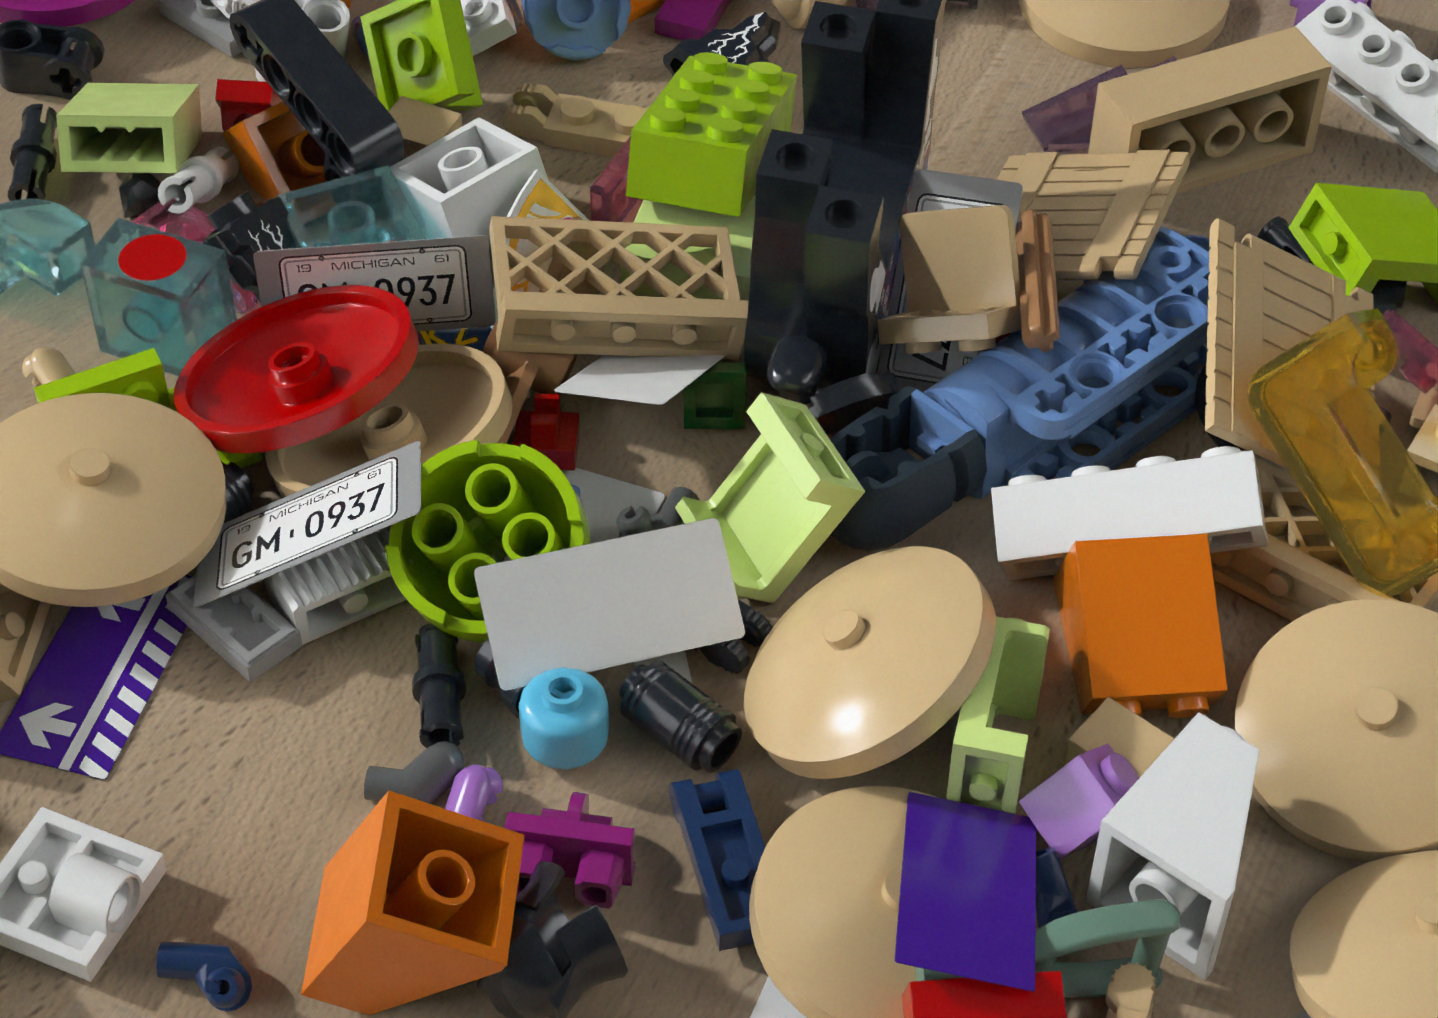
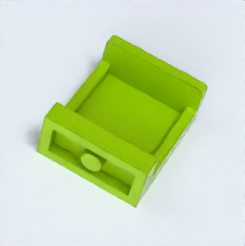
(1370, 235)

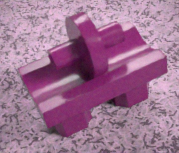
(582, 845)

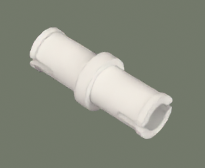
(198, 180)

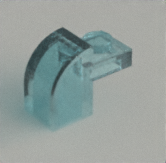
(42, 244)

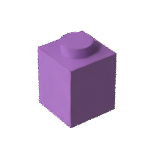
(1078, 797)

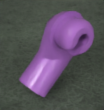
(473, 790)

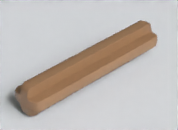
(1037, 281)

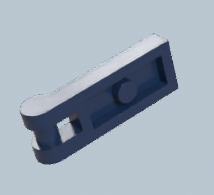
(722, 850)

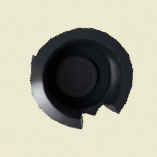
(549, 955)

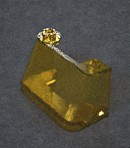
(1346, 452)

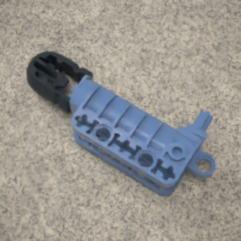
(1027, 408)

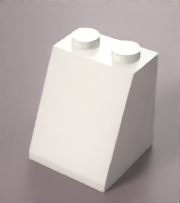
(1181, 837)

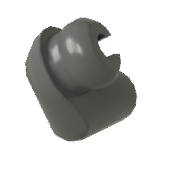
(640, 522)
(422, 779)

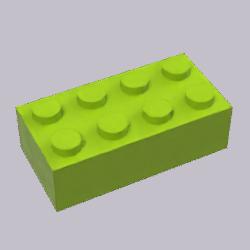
(709, 134)

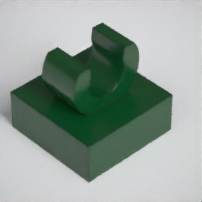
(716, 398)

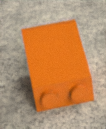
(1142, 623)
(412, 907)

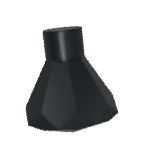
(138, 193)

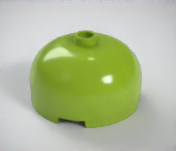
(474, 513)

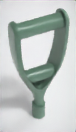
(1142, 920)

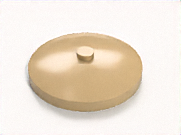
(1127, 30)
(443, 401)
(104, 499)
(870, 662)
(1348, 728)
(831, 905)
(1371, 942)

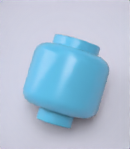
(564, 718)

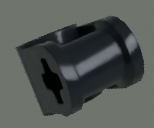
(40, 58)

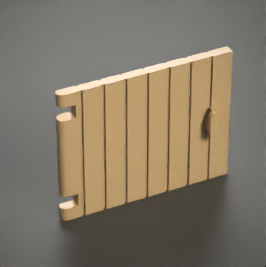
(1099, 205)
(1256, 311)

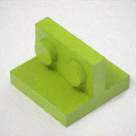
(422, 54)

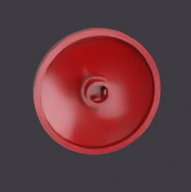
(297, 368)

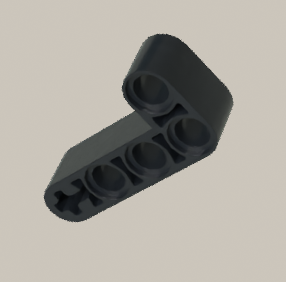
(318, 87)

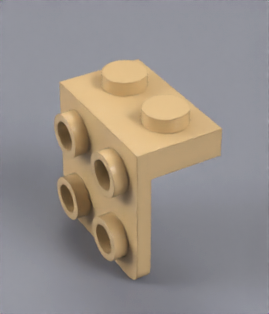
(957, 280)

